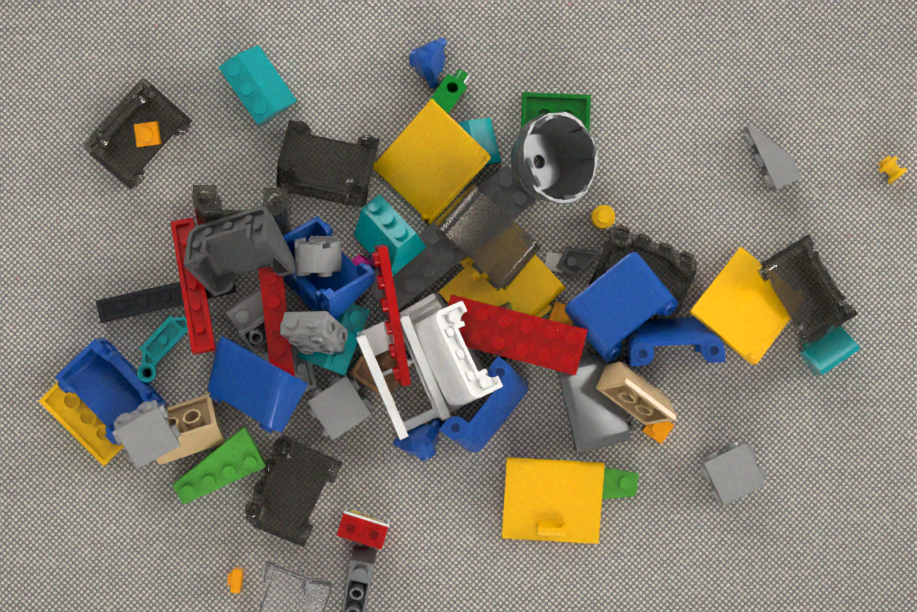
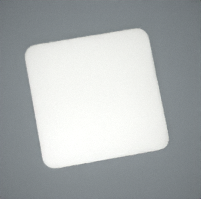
(552, 260)

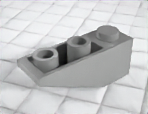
(776, 163)

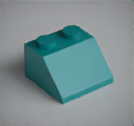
(483, 133)
(828, 351)

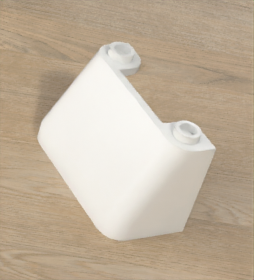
(451, 359)

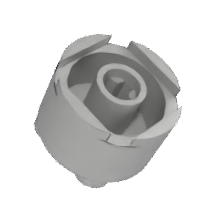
(318, 256)

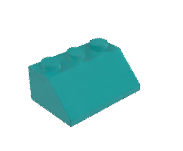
(258, 84)
(383, 225)
(353, 320)

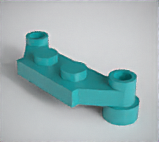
(160, 344)

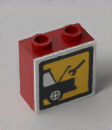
(363, 528)

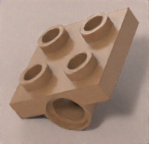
(363, 374)

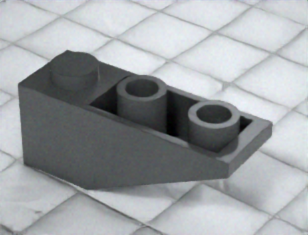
(359, 579)

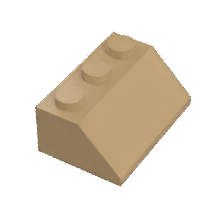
(635, 394)
(198, 427)

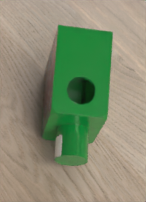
(451, 91)

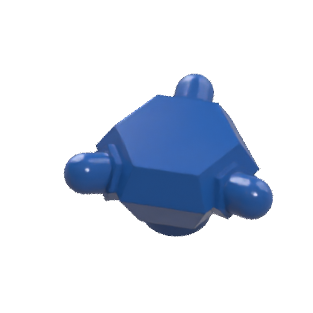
(429, 60)
(420, 440)

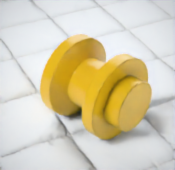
(890, 167)
(603, 217)

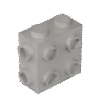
(313, 332)
(339, 406)
(146, 433)
(732, 472)

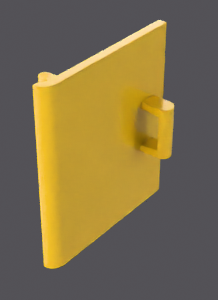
(431, 161)
(528, 292)
(742, 308)
(552, 500)

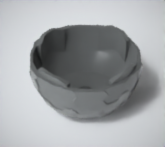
(564, 154)

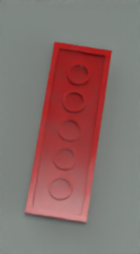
(521, 336)

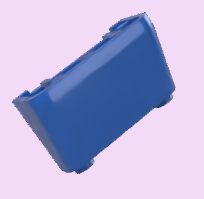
(333, 292)
(619, 304)
(666, 332)
(106, 383)
(254, 385)
(492, 414)

